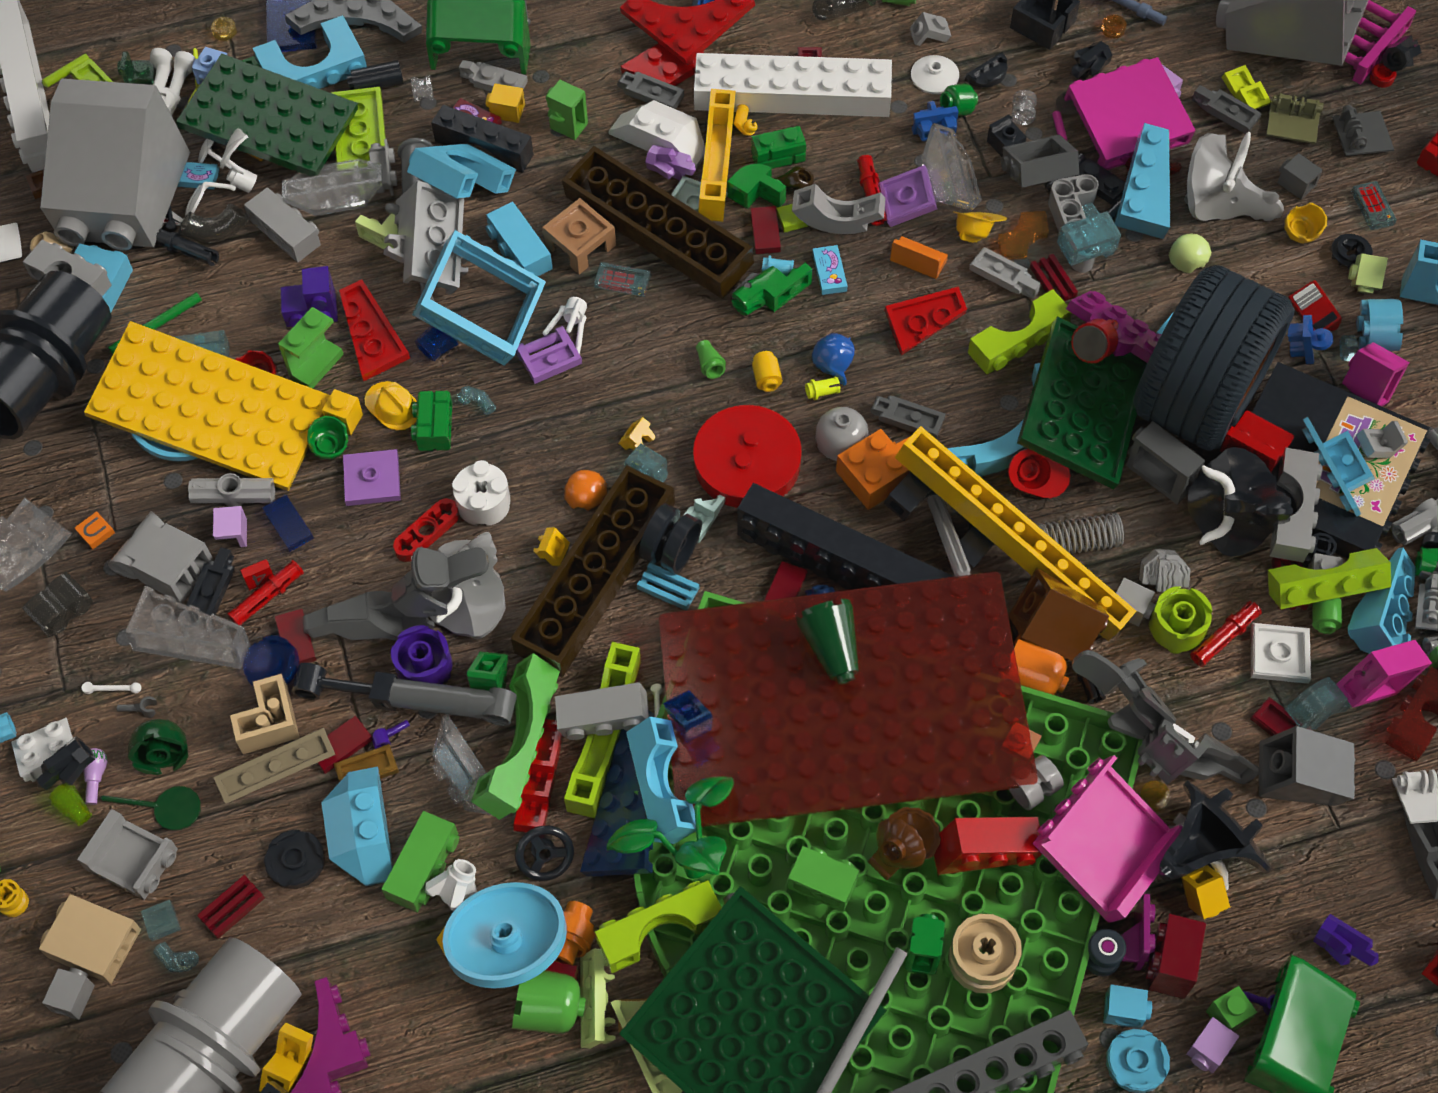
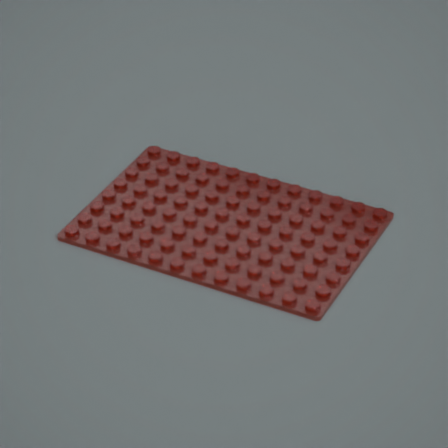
(920, 721)

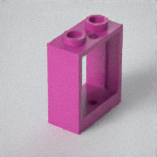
(1385, 673)

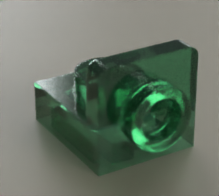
(136, 70)

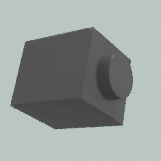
(1299, 176)

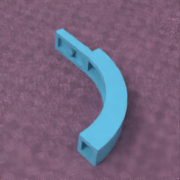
(995, 454)

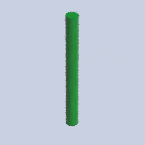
(166, 316)

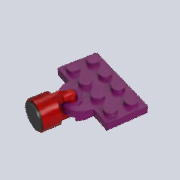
(1108, 330)

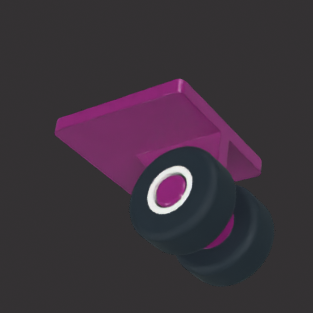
(1110, 948)

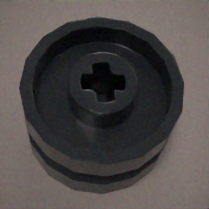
(670, 538)

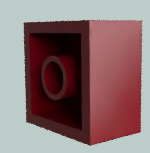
(1176, 956)

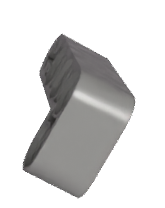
(1066, 205)

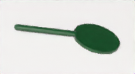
(174, 808)

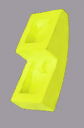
(1245, 89)

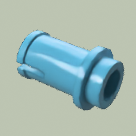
(783, 266)

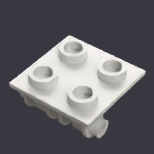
(34, 748)
(1418, 795)

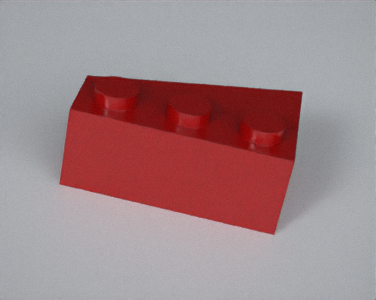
(987, 843)

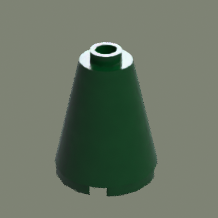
(832, 638)

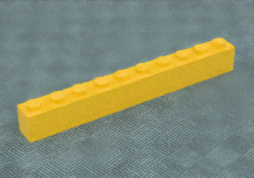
(1006, 524)

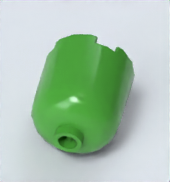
(548, 1003)

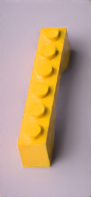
(717, 154)

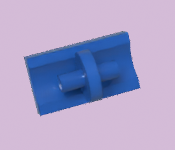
(926, 118)
(1305, 338)

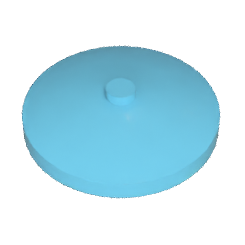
(504, 935)

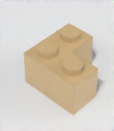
(270, 722)

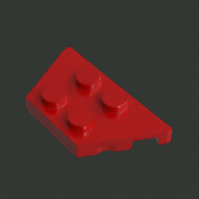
(661, 65)

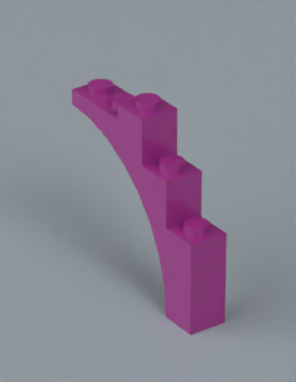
(334, 1050)

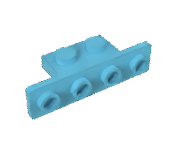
(1344, 461)

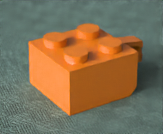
(871, 468)

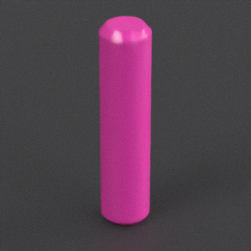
(1059, 124)

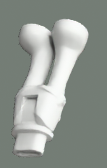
(163, 63)

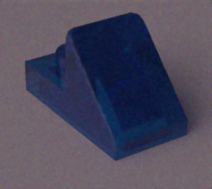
(690, 715)

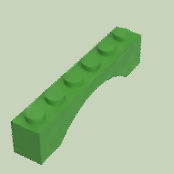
(502, 787)

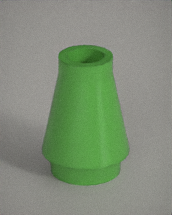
(711, 362)

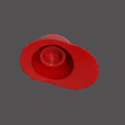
(1038, 474)

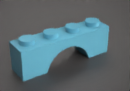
(651, 748)

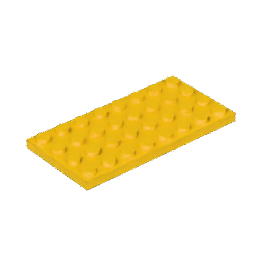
(206, 405)

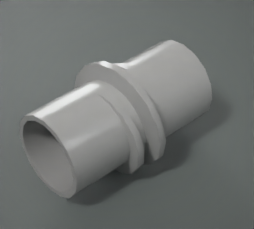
(210, 1027)

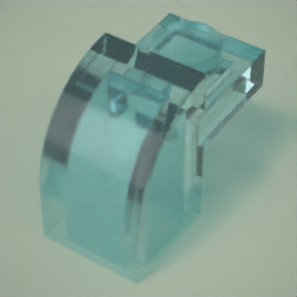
(1317, 704)

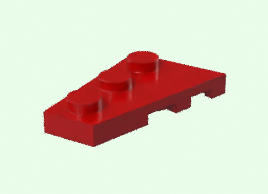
(923, 316)

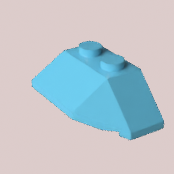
(358, 827)

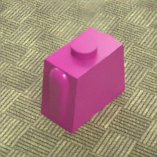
(1374, 373)

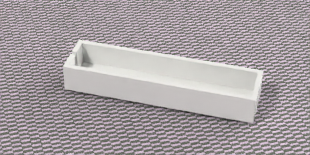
(797, 84)
(23, 85)

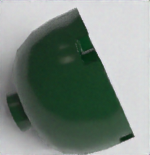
(157, 746)

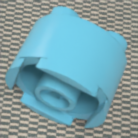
(1380, 323)

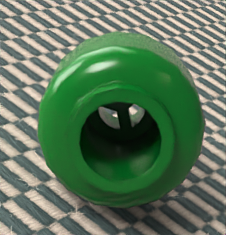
(961, 96)

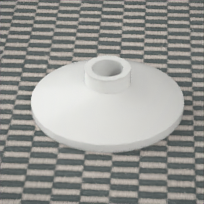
(934, 74)

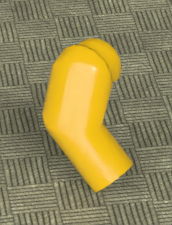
(741, 122)

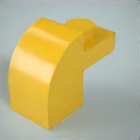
(290, 1058)

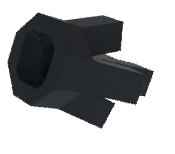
(1401, 53)
(1091, 60)
(65, 764)

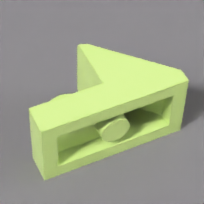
(374, 232)

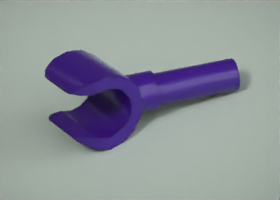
(381, 735)
(1262, 1001)

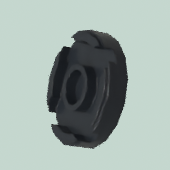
(294, 859)

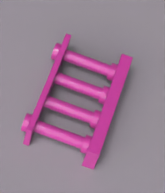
(1387, 36)

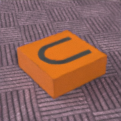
(94, 530)

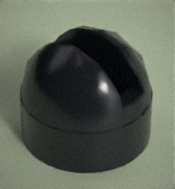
(1430, 540)

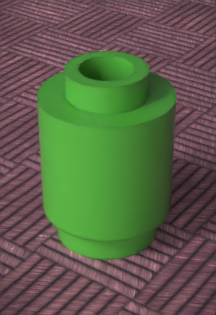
(1327, 615)

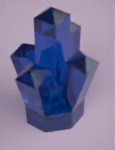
(435, 343)

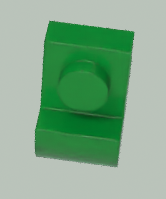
(755, 181)

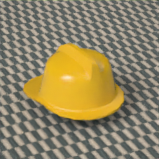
(976, 225)
(391, 405)

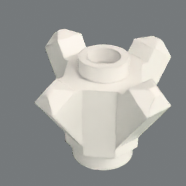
(454, 884)

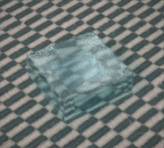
(160, 920)

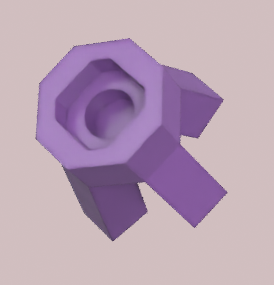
(669, 162)

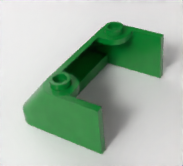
(480, 22)

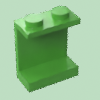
(307, 351)

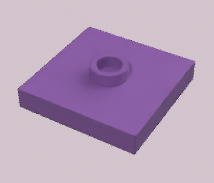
(908, 195)
(371, 477)

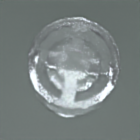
(422, 88)

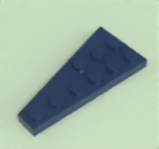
(616, 808)

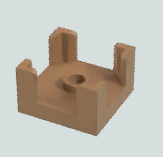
(578, 233)

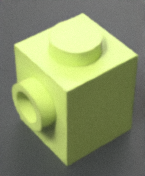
(1368, 273)

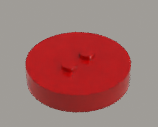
(746, 448)

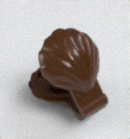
(905, 841)

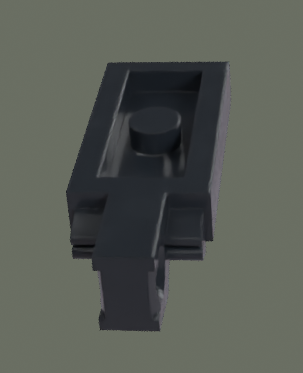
(212, 583)

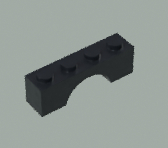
(505, 144)

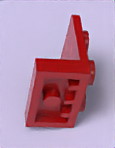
(1259, 438)

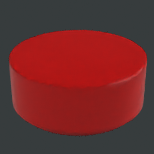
(1382, 76)

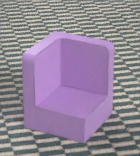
(230, 523)

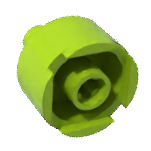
(1180, 619)

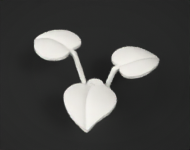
(237, 175)

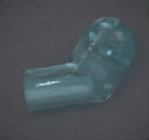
(480, 396)
(176, 961)

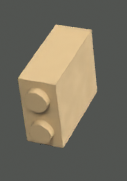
(89, 938)

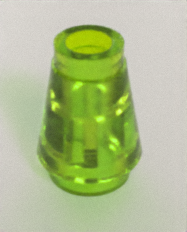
(70, 803)

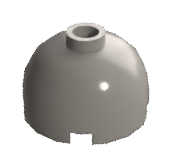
(839, 430)

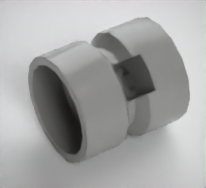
(1048, 783)

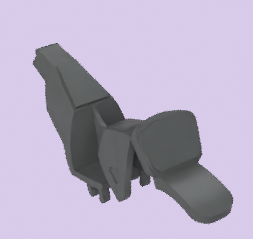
(410, 603)
(1153, 722)

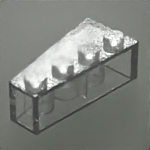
(184, 632)

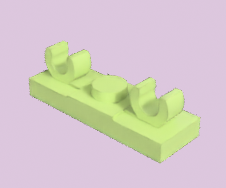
(593, 988)

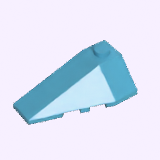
(1384, 613)

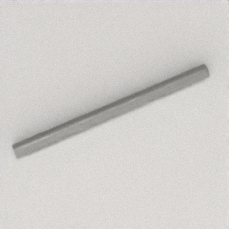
(862, 1021)

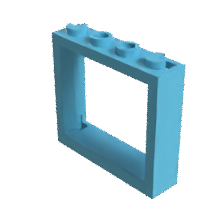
(463, 329)

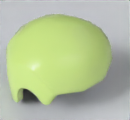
(1189, 252)

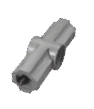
(217, 490)
(1416, 524)

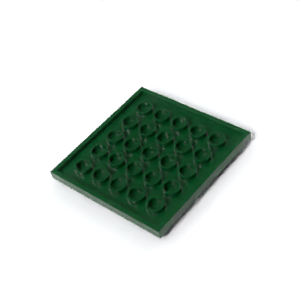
(748, 1009)

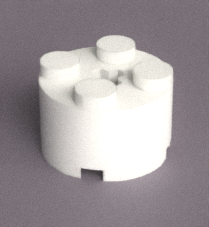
(481, 494)

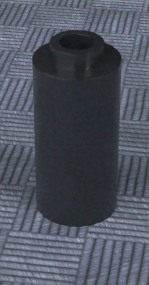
(378, 75)

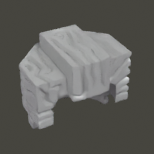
(1164, 570)

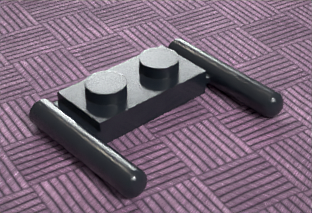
(1109, 187)

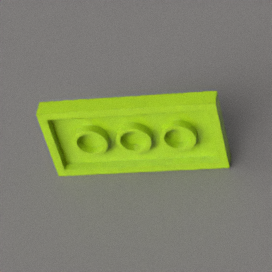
(365, 127)

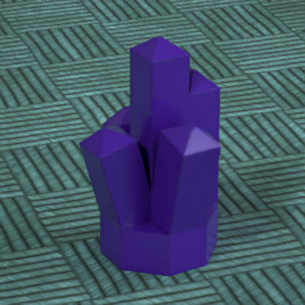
(1344, 942)

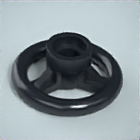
(538, 842)

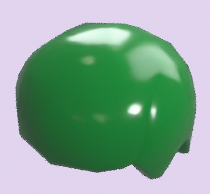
(328, 437)

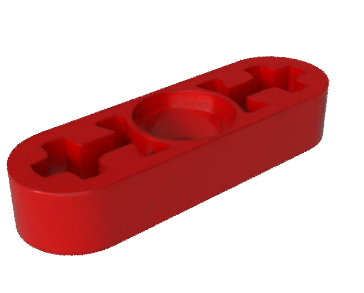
(427, 518)

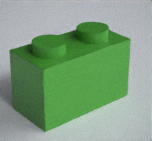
(823, 878)

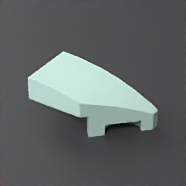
(706, 512)

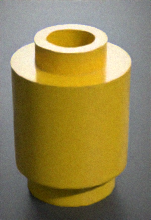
(766, 371)

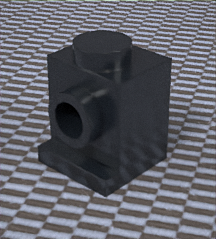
(1004, 133)

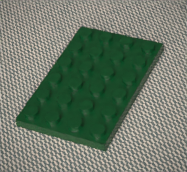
(280, 116)
(1082, 409)

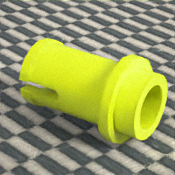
(821, 388)

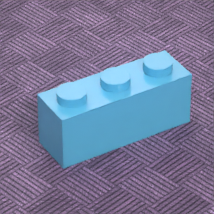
(518, 239)

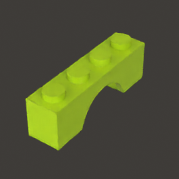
(995, 348)
(1300, 586)
(623, 939)

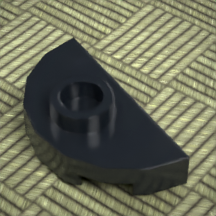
(989, 73)

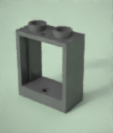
(1040, 160)
(1164, 462)

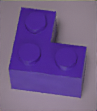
(316, 292)

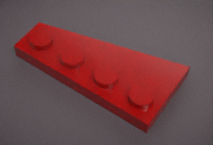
(371, 332)

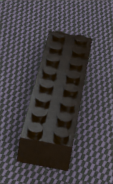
(659, 222)
(591, 571)

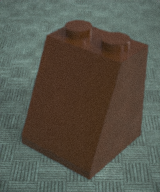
(1057, 616)

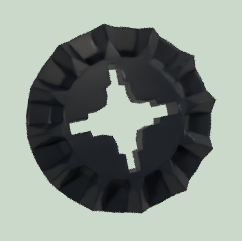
(1347, 243)

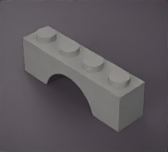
(1298, 476)

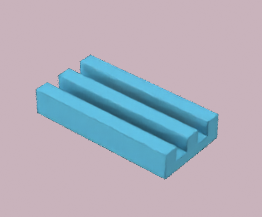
(676, 579)

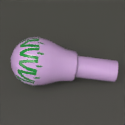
(93, 776)

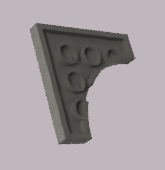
(356, 12)

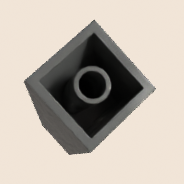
(1306, 767)

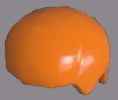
(585, 489)

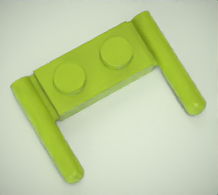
(81, 69)

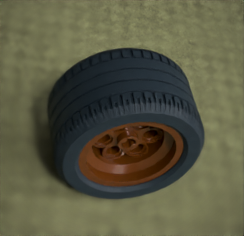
(1212, 356)

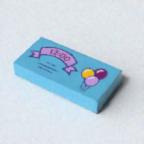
(198, 174)
(829, 270)

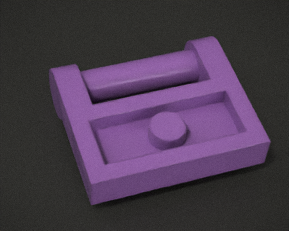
(552, 359)

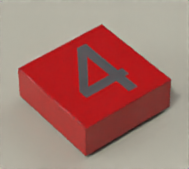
(256, 574)

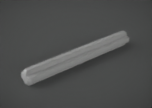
(948, 536)

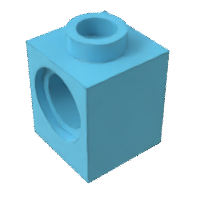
(1127, 1006)

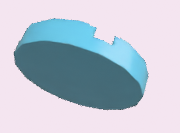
(1137, 1061)

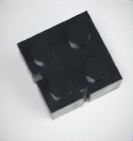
(1041, 22)

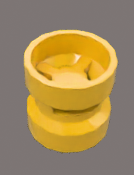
(15, 902)

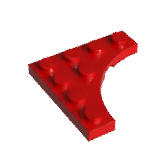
(685, 29)

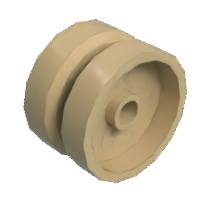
(997, 965)

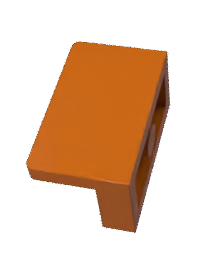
(918, 257)

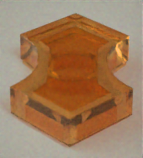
(1029, 229)

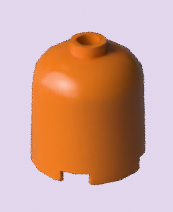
(1040, 667)

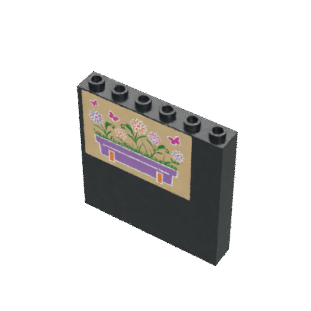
(1332, 411)

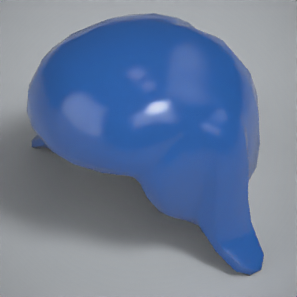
(834, 355)

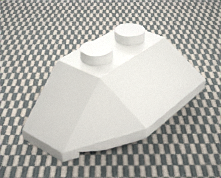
(661, 126)

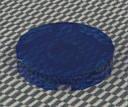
(269, 658)

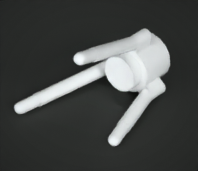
(573, 314)

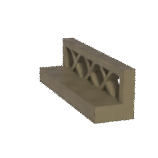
(274, 765)

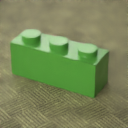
(420, 861)

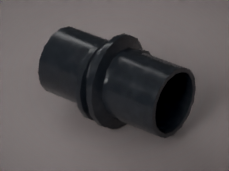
(46, 346)

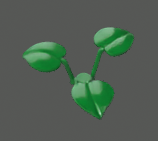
(695, 857)

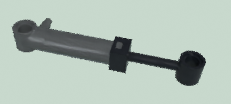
(391, 693)

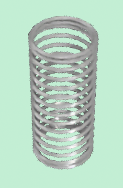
(1115, 539)

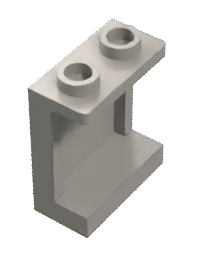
(127, 855)

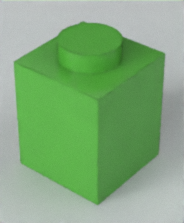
(1232, 1009)

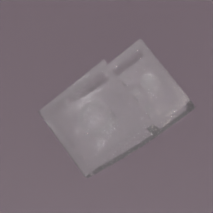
(27, 542)

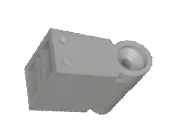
(162, 558)

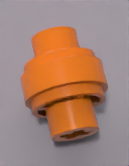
(579, 932)

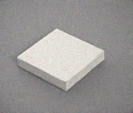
(1280, 653)

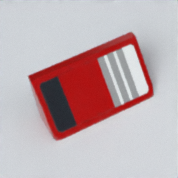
(1314, 302)

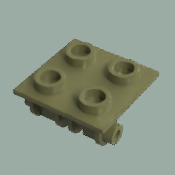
(1294, 118)

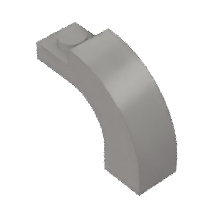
(834, 215)

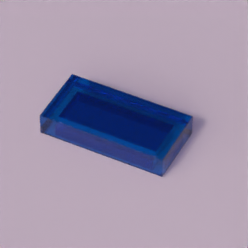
(288, 523)

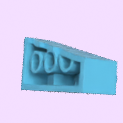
(1147, 186)

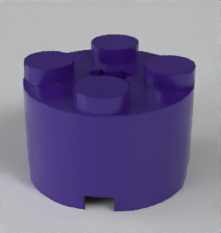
(422, 643)

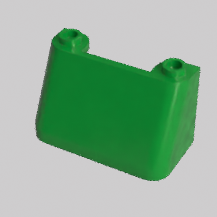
(1302, 1031)

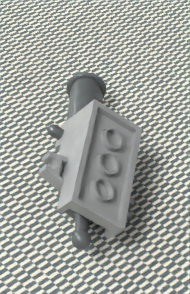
(424, 224)

